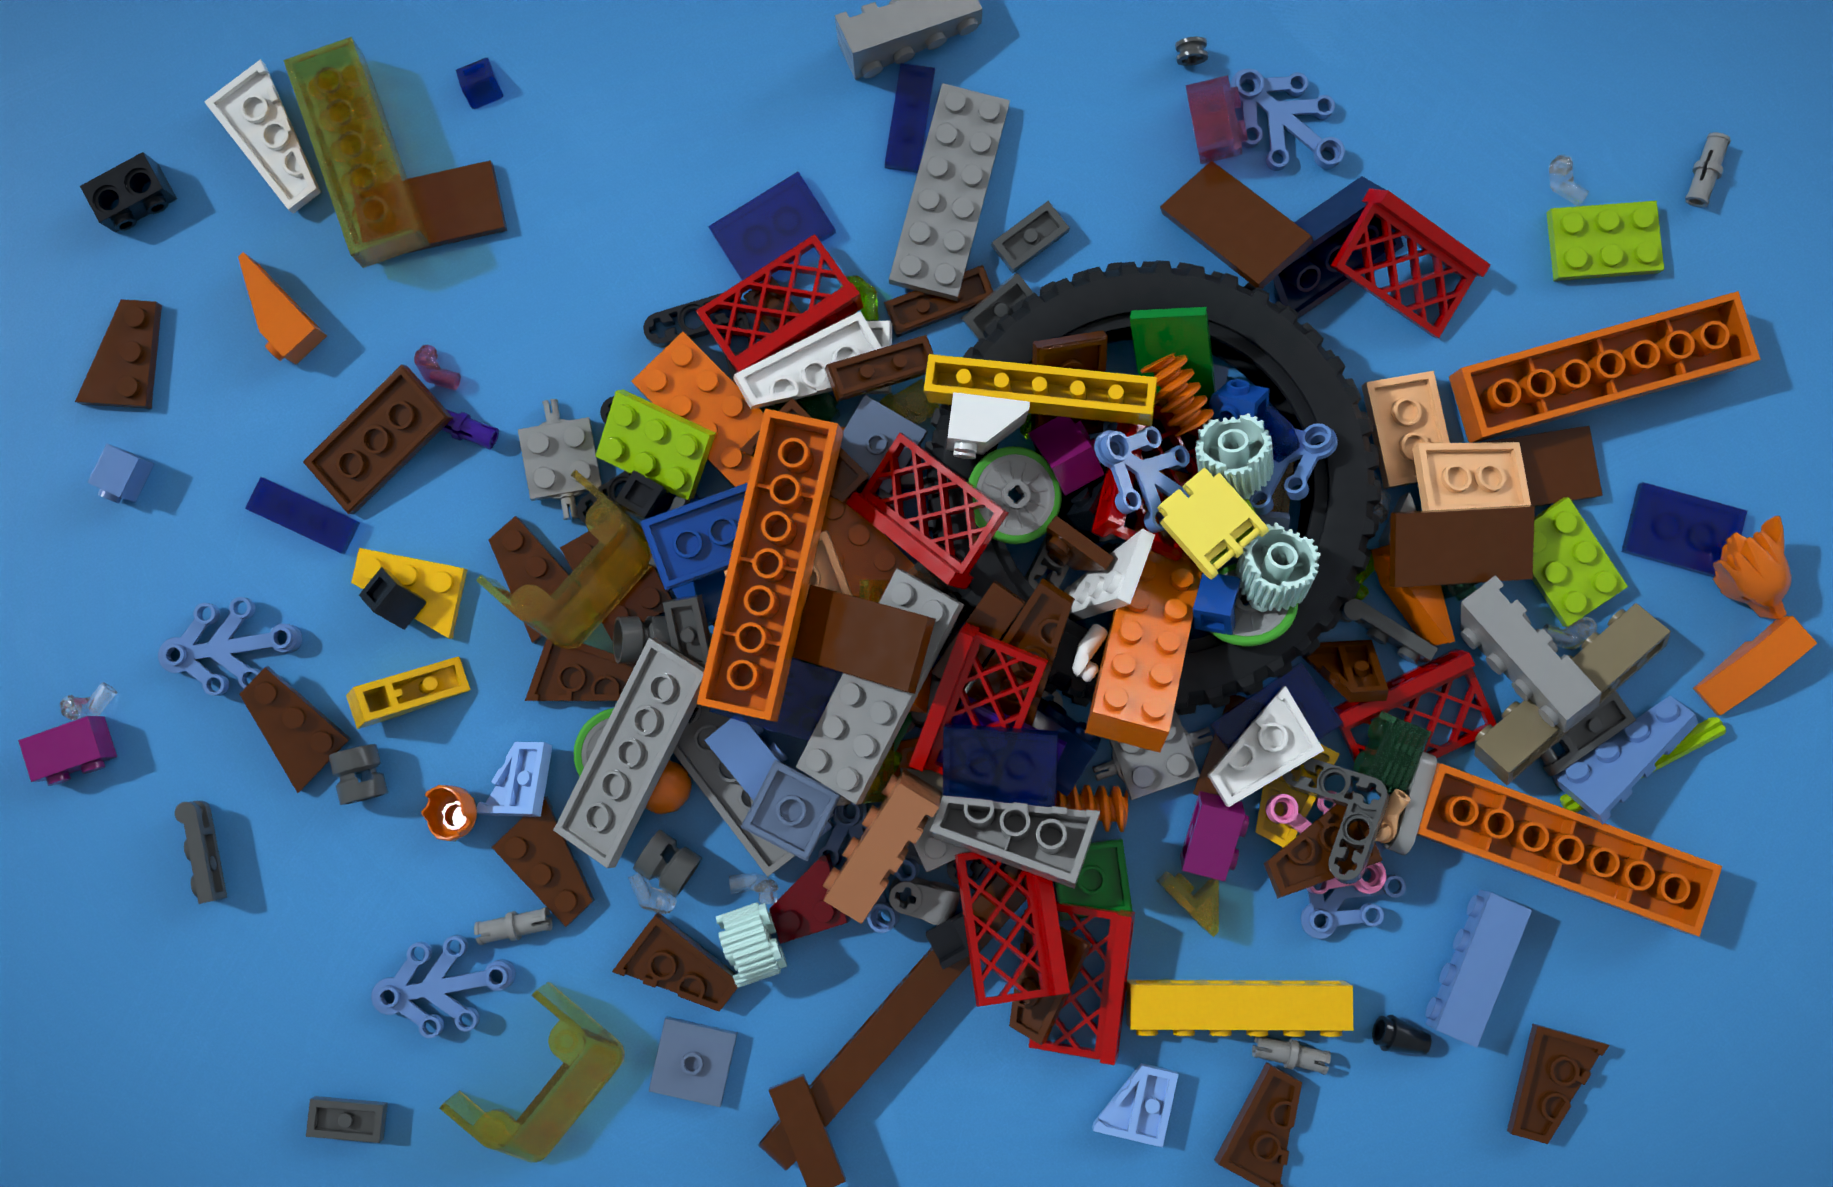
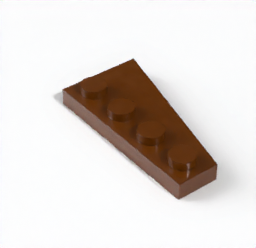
(1037, 631)

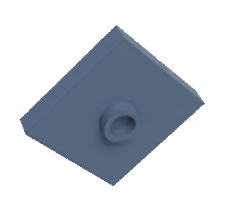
(872, 434)
(790, 810)
(693, 1061)

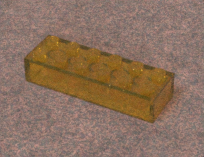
(356, 152)

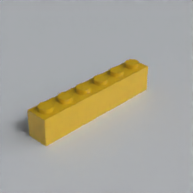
(1047, 388)
(1239, 1006)

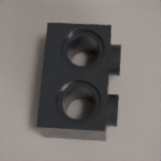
(126, 184)

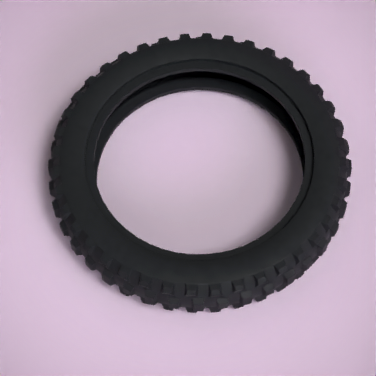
(1273, 354)

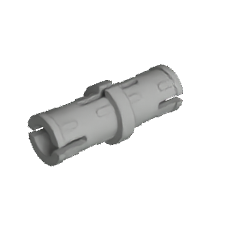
(1707, 169)
(513, 926)
(1291, 1054)

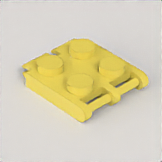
(1210, 521)

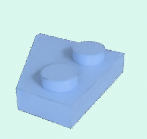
(520, 782)
(1140, 1106)

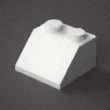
(982, 422)

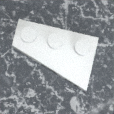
(1266, 750)

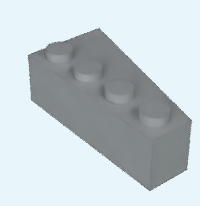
(901, 30)
(1526, 657)
(1025, 836)

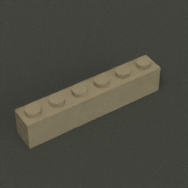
(1605, 659)

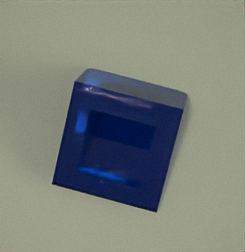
(479, 83)
(1281, 432)

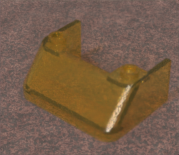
(593, 585)
(589, 1061)

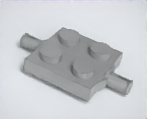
(552, 455)
(1152, 771)

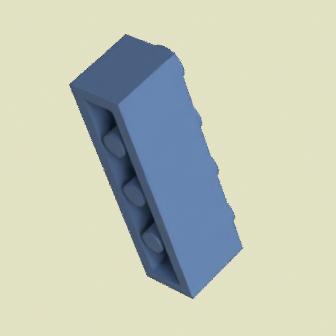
(747, 755)
(1477, 967)

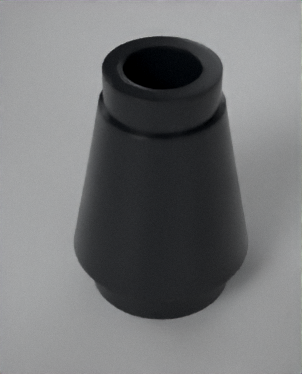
(1399, 1036)

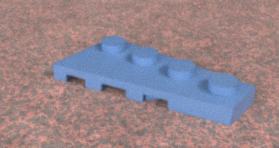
(1616, 765)

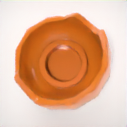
(671, 790)
(449, 812)

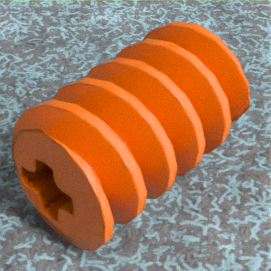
(1179, 393)
(1112, 807)

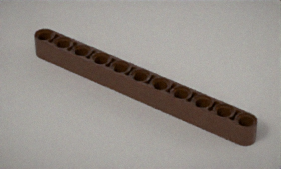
(890, 1023)

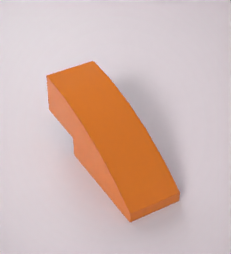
(1755, 664)

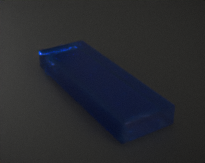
(909, 117)
(302, 515)

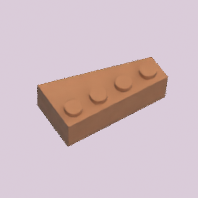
(882, 844)

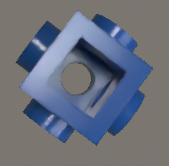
(1238, 399)

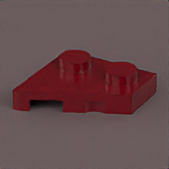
(802, 906)

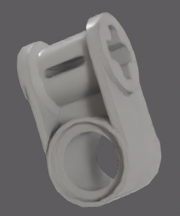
(929, 899)

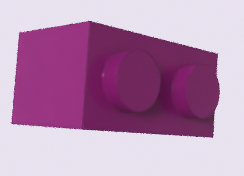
(1068, 452)
(67, 749)
(1213, 837)

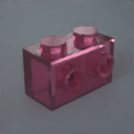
(1214, 119)

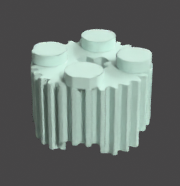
(1238, 451)
(1277, 569)
(749, 943)

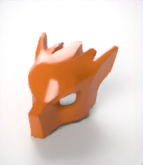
(1756, 570)

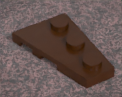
(1549, 1079)

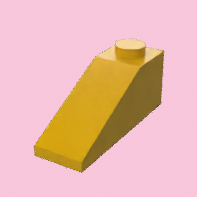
(406, 692)

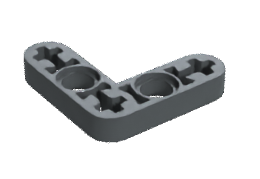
(1356, 811)

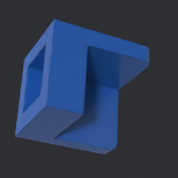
(1215, 604)

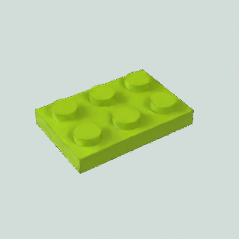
(1605, 240)
(655, 444)
(1571, 564)

